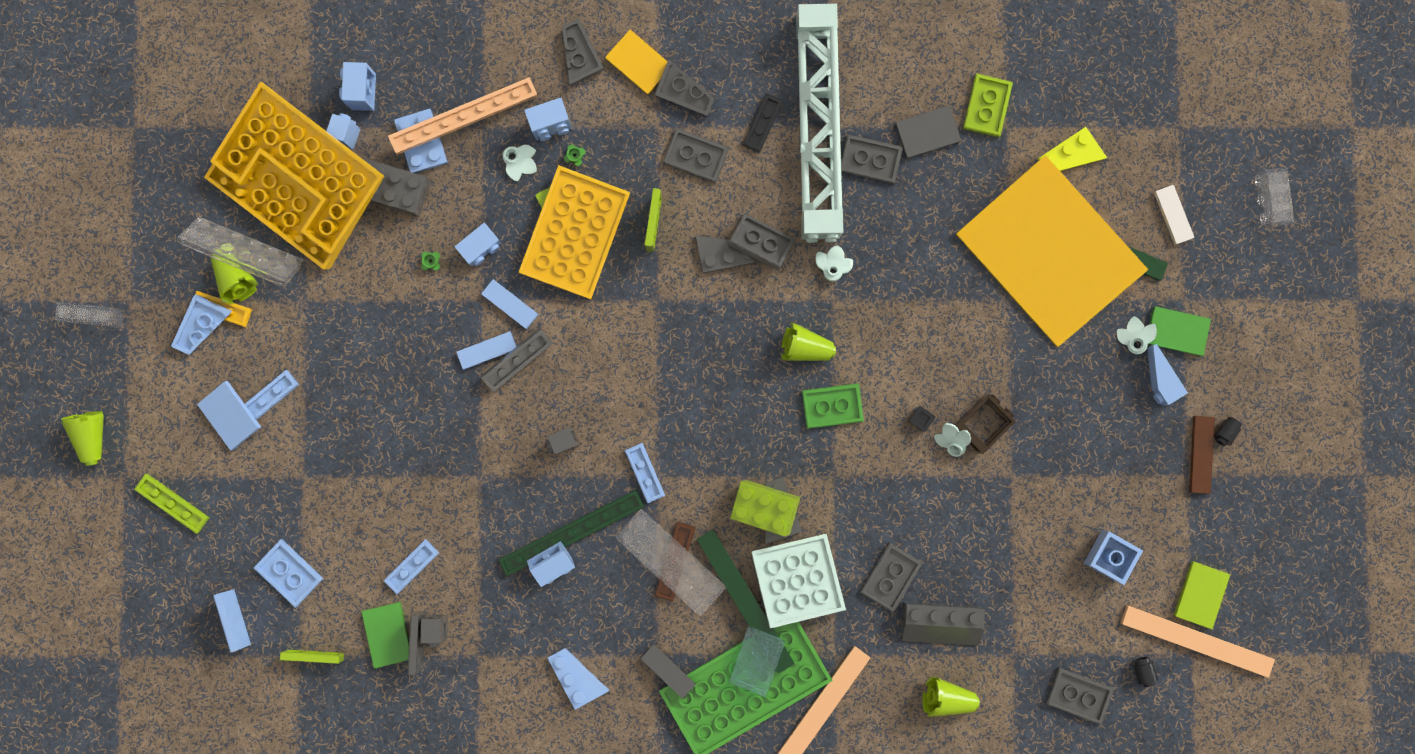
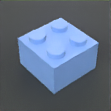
(358, 86)
(548, 119)
(1113, 557)

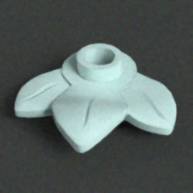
(521, 163)
(833, 260)
(1137, 333)
(953, 439)

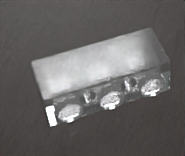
(1274, 198)
(89, 315)

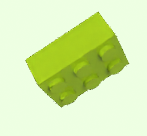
(765, 507)

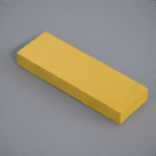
(239, 314)

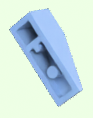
(1164, 381)

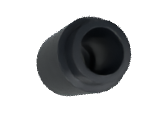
(1228, 431)
(1145, 671)

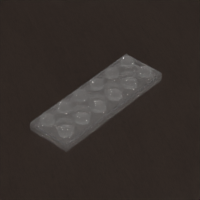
(240, 251)
(670, 562)

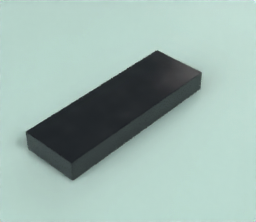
(763, 123)

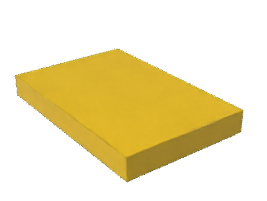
(637, 62)

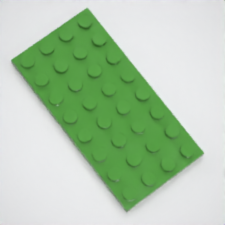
(722, 711)

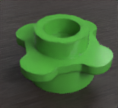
(574, 150)
(435, 261)

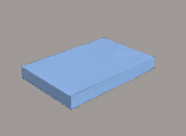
(229, 415)
(288, 573)
(232, 620)

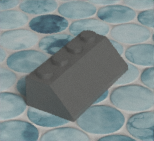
(942, 623)

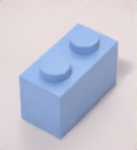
(344, 130)
(478, 245)
(550, 564)

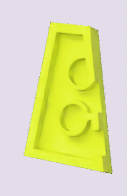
(1076, 151)

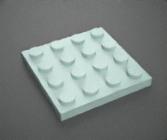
(798, 581)

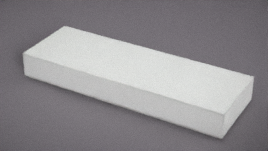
(1174, 214)

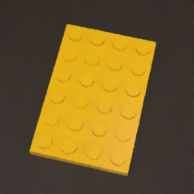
(574, 232)

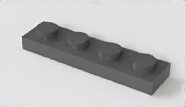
(516, 360)

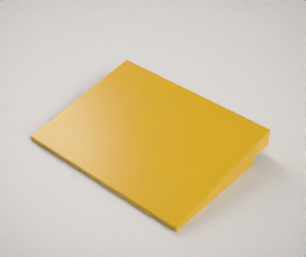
(293, 176)
(1051, 251)

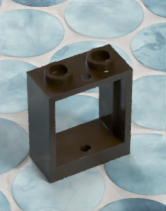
(1005, 414)

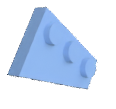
(198, 323)
(576, 680)

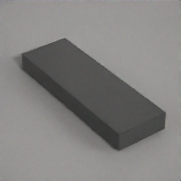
(668, 671)

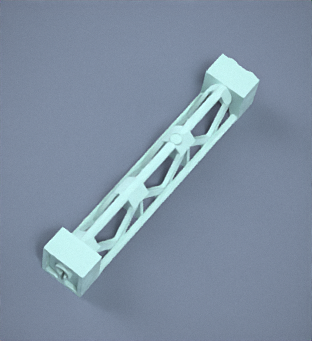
(815, 23)

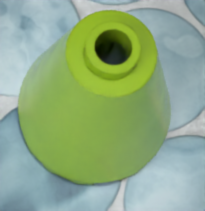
(233, 282)
(805, 345)
(86, 435)
(947, 699)

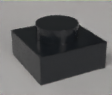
(921, 419)

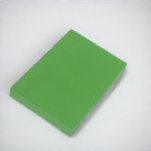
(1180, 331)
(832, 406)
(386, 634)

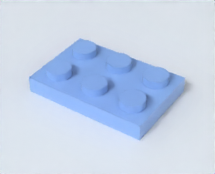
(426, 155)

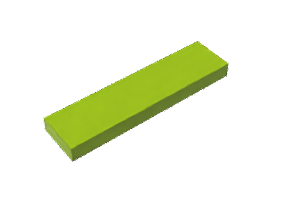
(171, 503)

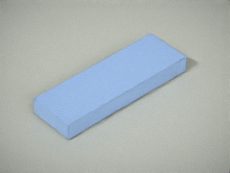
(510, 304)
(486, 350)
(271, 394)
(644, 473)
(411, 566)

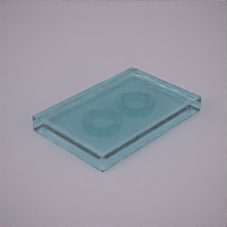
(757, 661)

